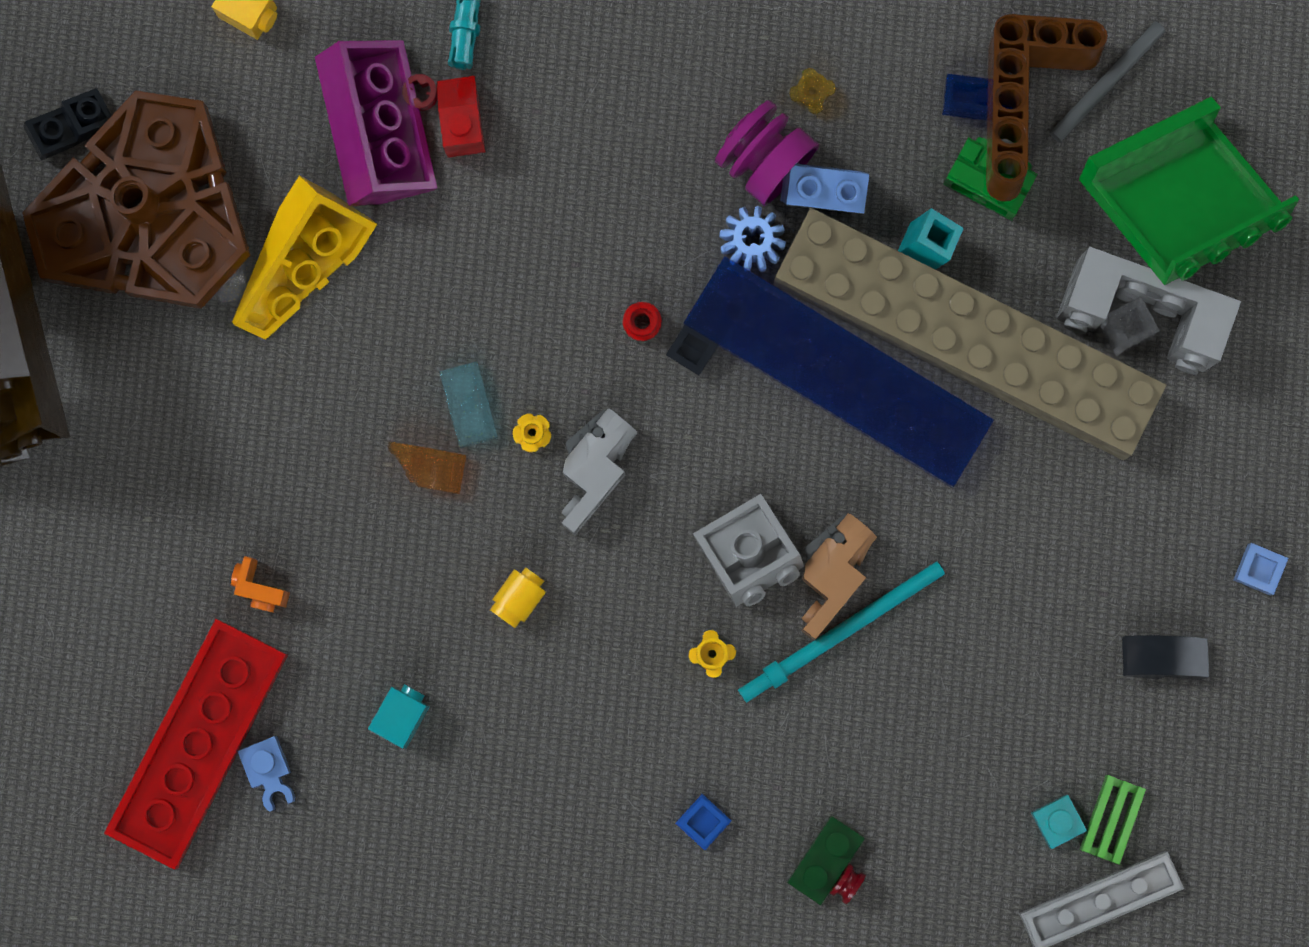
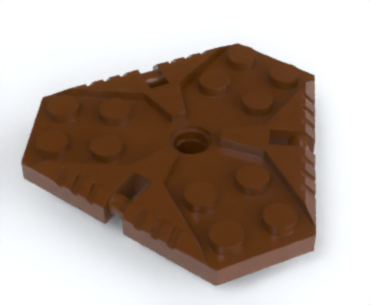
(175, 240)

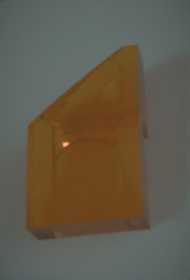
(430, 467)

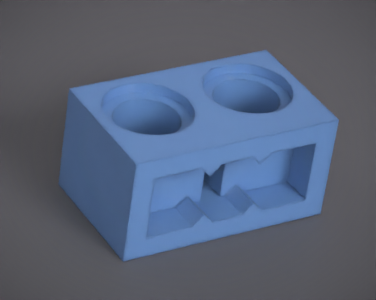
(825, 188)

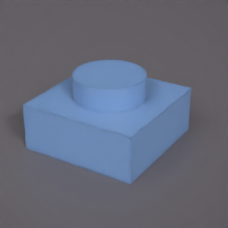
(1260, 569)

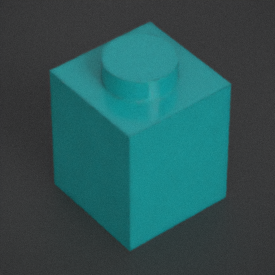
(931, 239)
(399, 715)

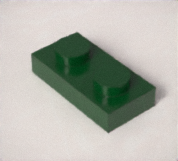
(825, 860)

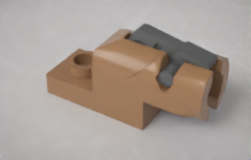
(832, 569)

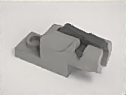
(593, 466)

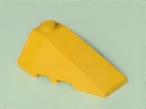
(304, 246)

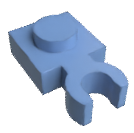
(265, 766)

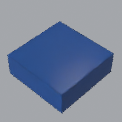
(703, 822)

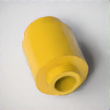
(518, 597)

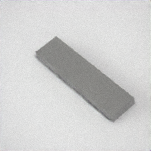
(1101, 900)

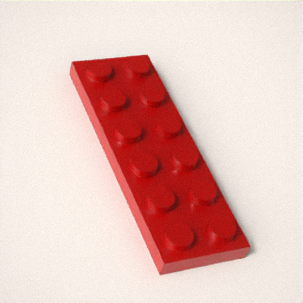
(196, 744)

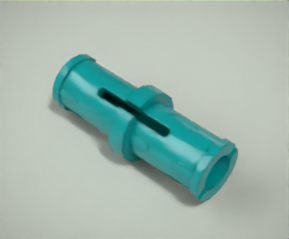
(464, 33)

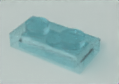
(468, 404)

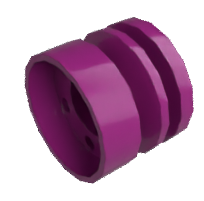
(765, 151)

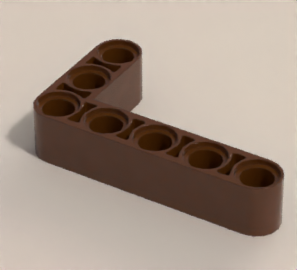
(1013, 90)

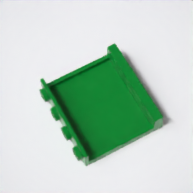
(1183, 193)

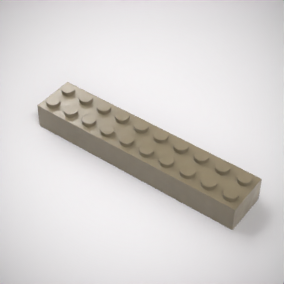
(969, 335)

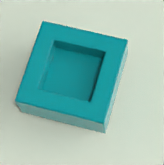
(1058, 821)

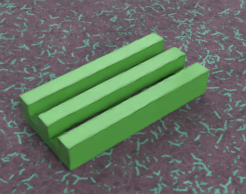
(1127, 825)

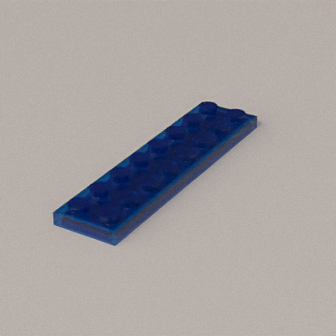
(838, 372)

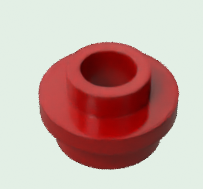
(642, 309)

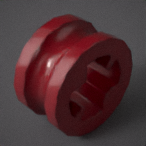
(423, 81)
(848, 884)

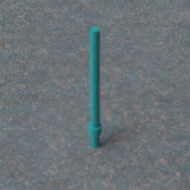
(776, 673)

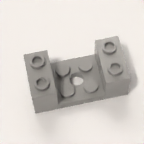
(1204, 313)

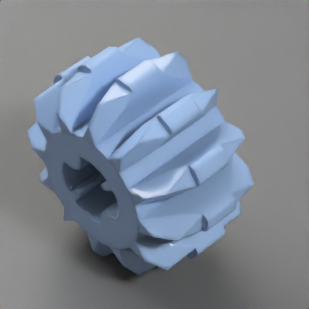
(751, 226)

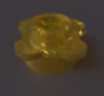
(812, 79)

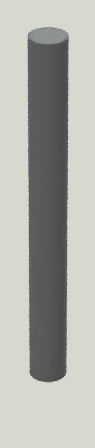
(1107, 82)

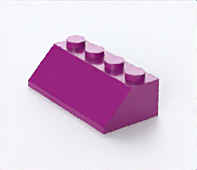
(372, 126)

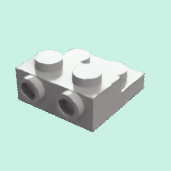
(750, 551)

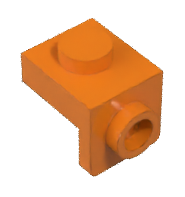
(262, 596)

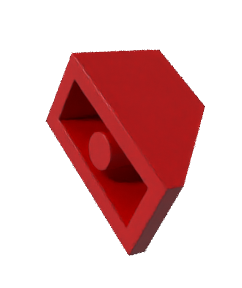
(460, 117)

